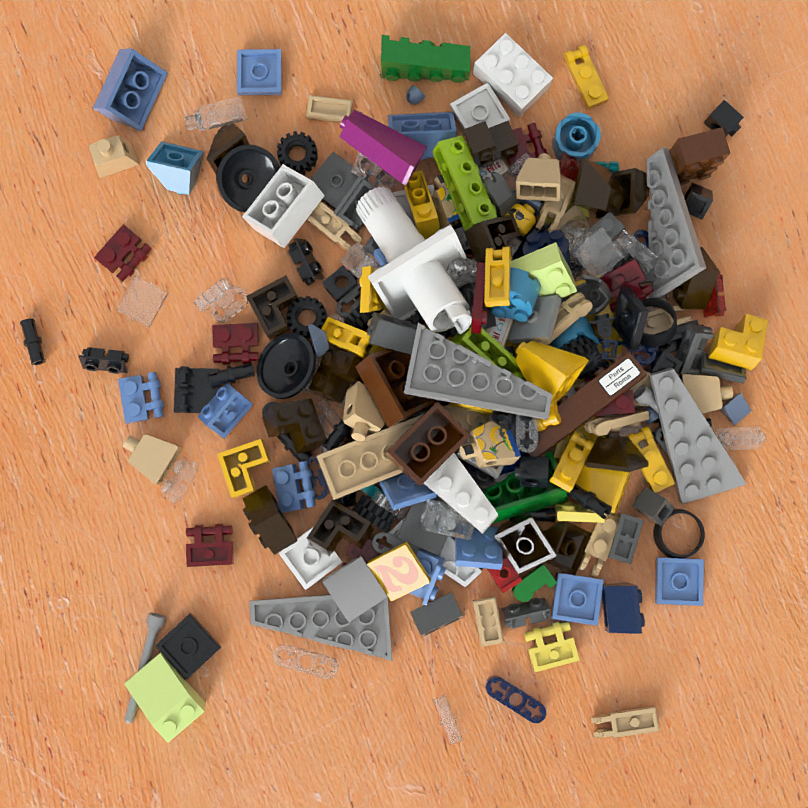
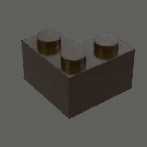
(491, 143)
(492, 234)
(698, 289)
(268, 303)
(336, 374)
(299, 421)
(268, 520)
(339, 523)

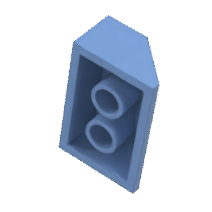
(130, 89)
(425, 128)

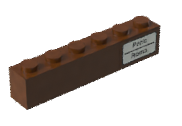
(590, 399)

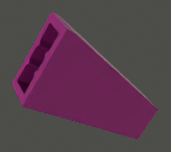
(382, 145)

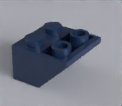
(622, 608)

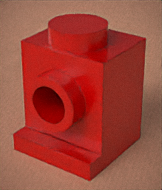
(510, 580)

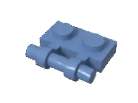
(134, 398)
(288, 487)

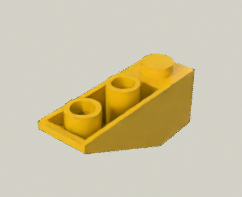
(421, 205)

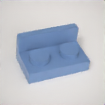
(225, 410)
(434, 566)

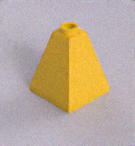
(549, 367)
(606, 484)

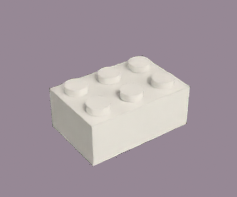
(512, 75)
(283, 205)

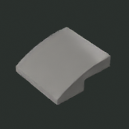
(354, 588)

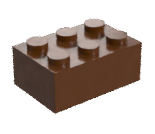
(699, 155)
(385, 379)

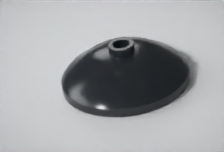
(244, 160)
(278, 364)

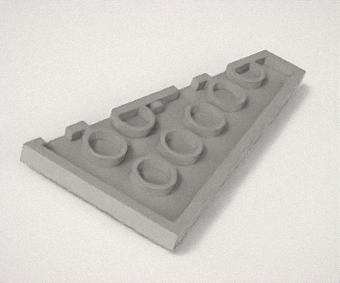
(670, 227)
(460, 376)
(694, 451)
(324, 622)

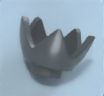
(596, 292)

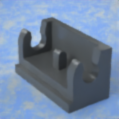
(347, 207)
(392, 333)
(692, 347)
(625, 538)
(436, 614)

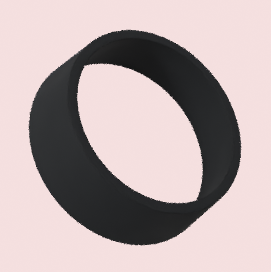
(663, 338)
(657, 534)

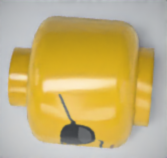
(524, 217)

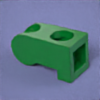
(532, 582)

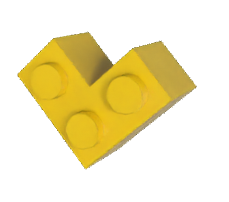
(743, 346)
(237, 465)

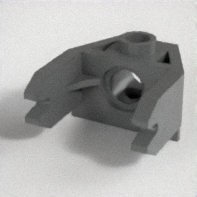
(500, 194)

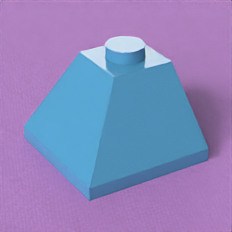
(176, 166)

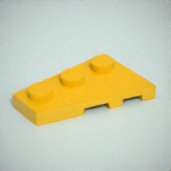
(370, 298)

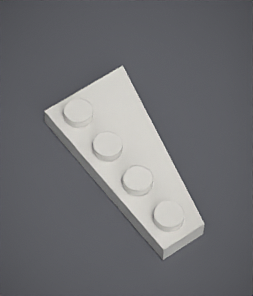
(462, 493)
(461, 574)

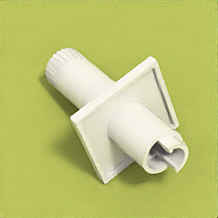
(415, 266)

